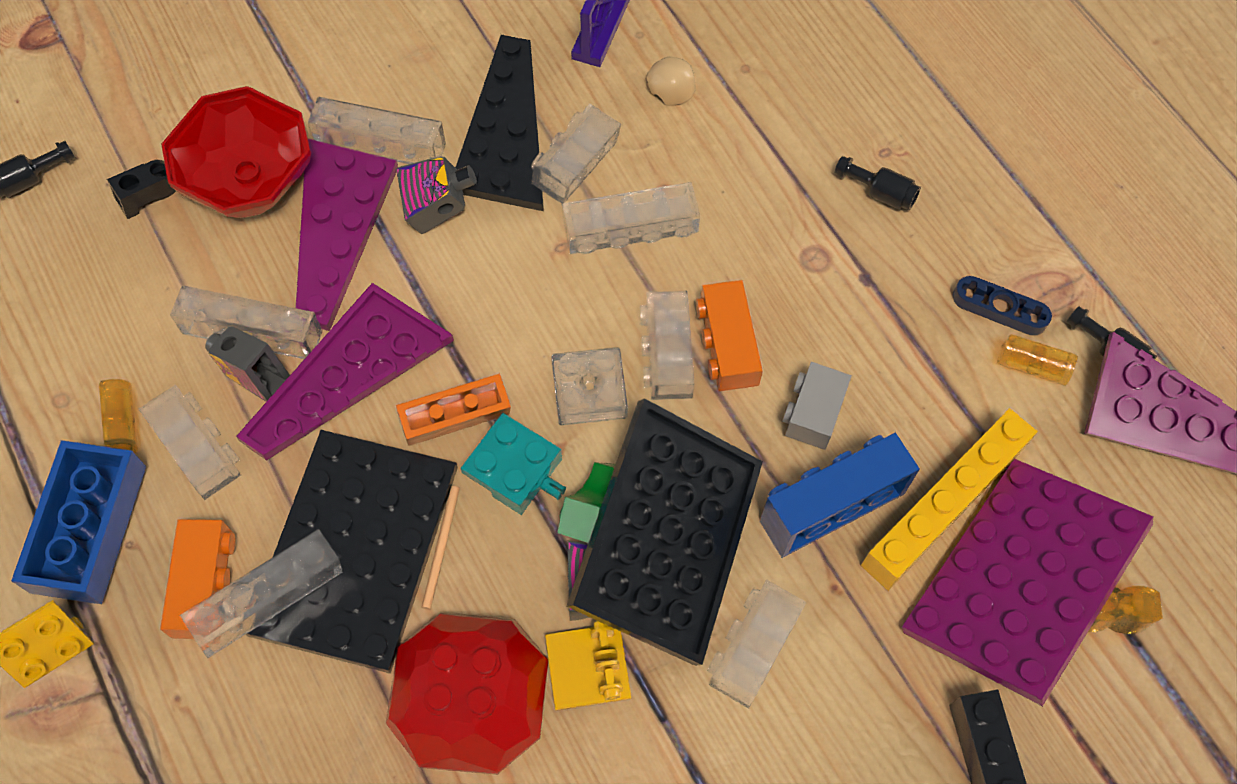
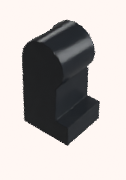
(140, 186)

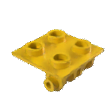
(41, 643)
(587, 667)

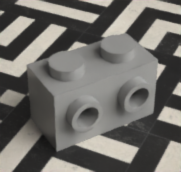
(817, 406)

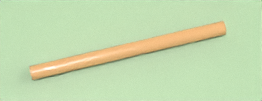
(440, 548)

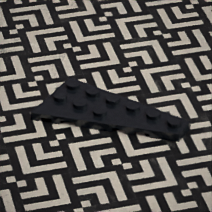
(504, 130)

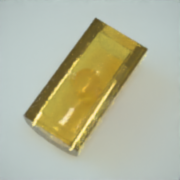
(1037, 359)
(118, 414)

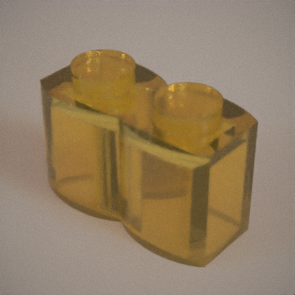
(1129, 610)

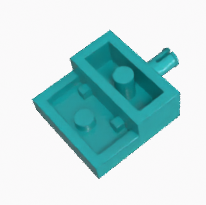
(514, 464)

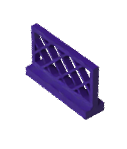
(598, 28)

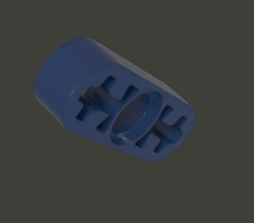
(1015, 300)

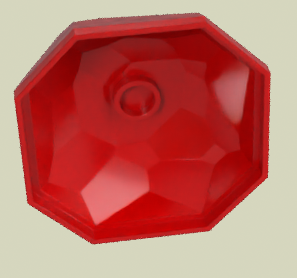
(237, 152)
(468, 693)

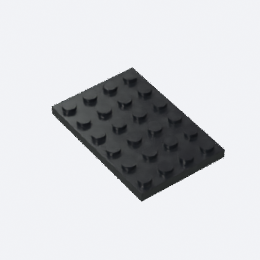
(381, 520)
(666, 534)

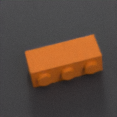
(729, 336)
(453, 409)
(195, 570)

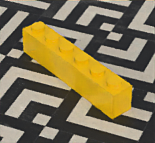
(948, 499)

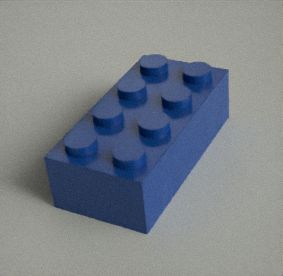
(837, 493)
(80, 522)

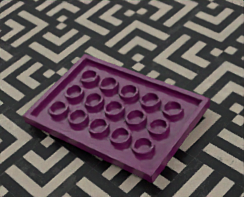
(1028, 579)

